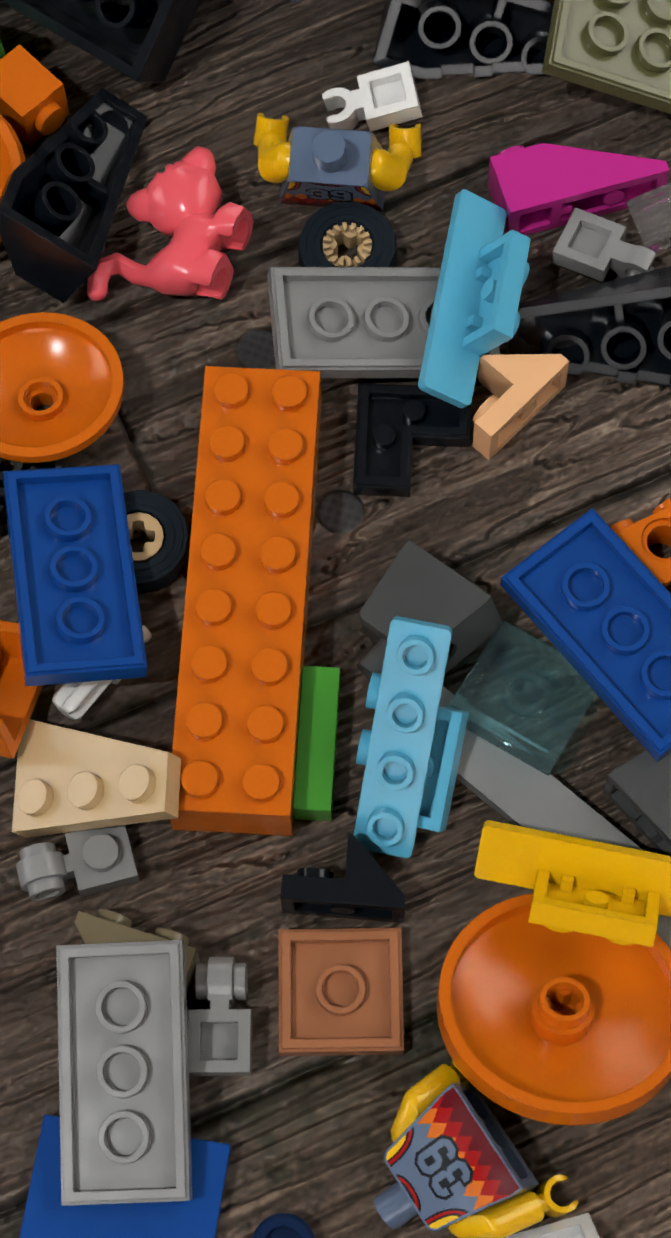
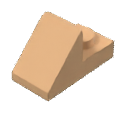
(520, 389)

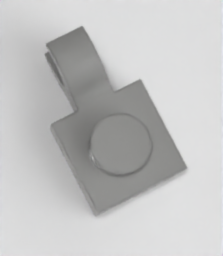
(597, 245)

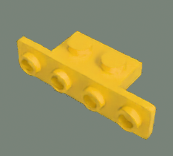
(580, 881)

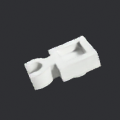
(382, 99)

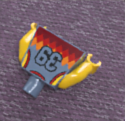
(333, 164)
(459, 1165)

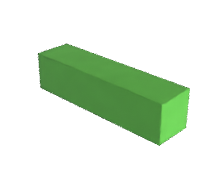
(317, 743)

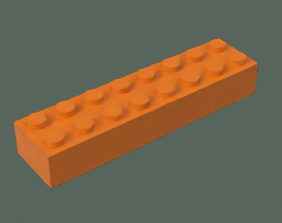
(247, 600)

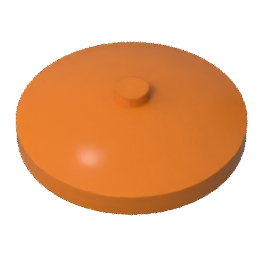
(556, 1018)

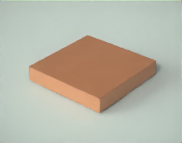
(340, 992)

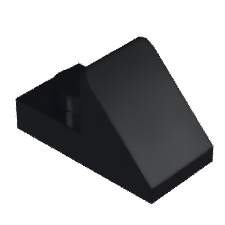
(362, 895)

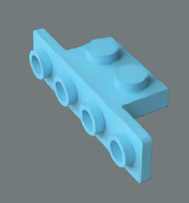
(473, 297)
(401, 735)

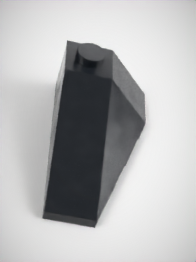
(464, 36)

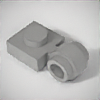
(96, 859)
(220, 1035)

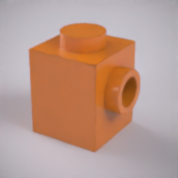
(30, 96)

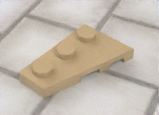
(89, 782)

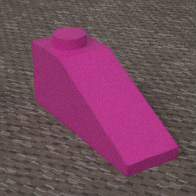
(547, 182)

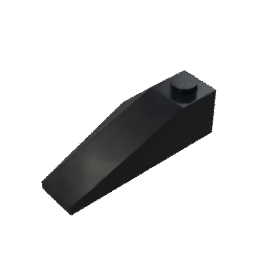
(67, 194)
(605, 328)

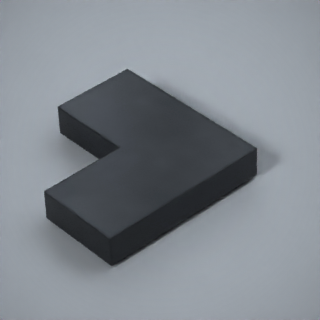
(387, 427)

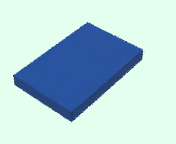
(176, 1219)

